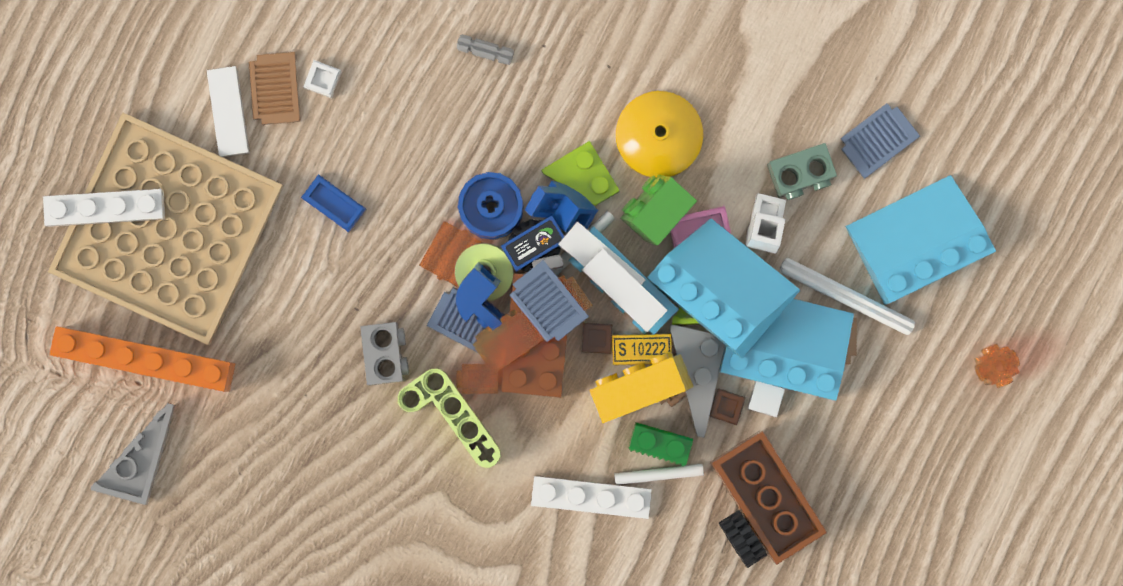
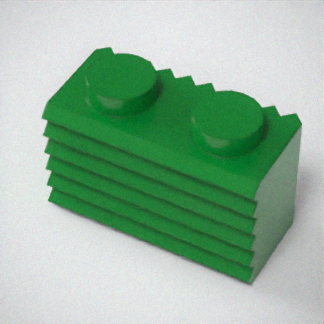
(660, 444)

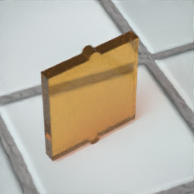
(445, 251)

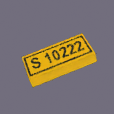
(639, 348)

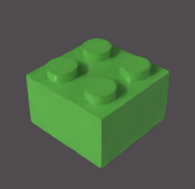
(657, 208)

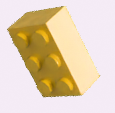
(640, 386)

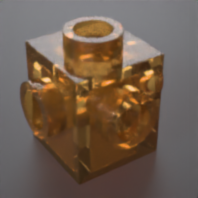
(986, 365)

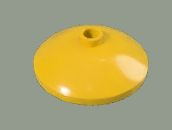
(653, 154)

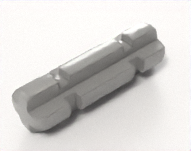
(485, 49)

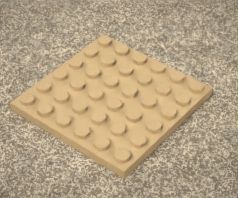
(179, 266)

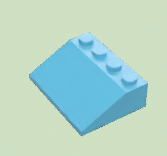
(919, 239)
(724, 286)
(798, 351)

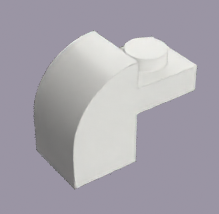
(766, 223)

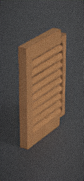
(274, 88)

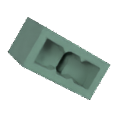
(799, 165)

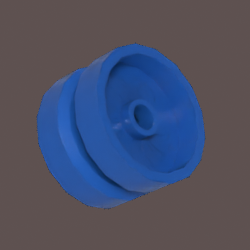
(485, 189)

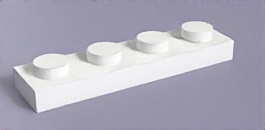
(104, 207)
(591, 497)

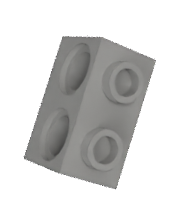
(375, 355)

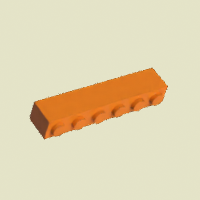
(142, 359)

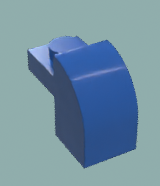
(563, 204)
(473, 296)

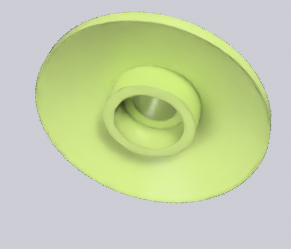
(493, 258)

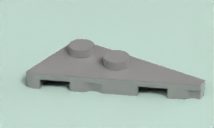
(702, 358)
(135, 470)

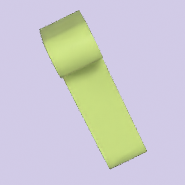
(455, 421)

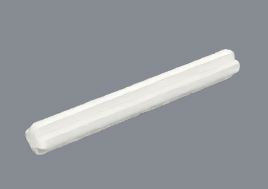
(847, 296)

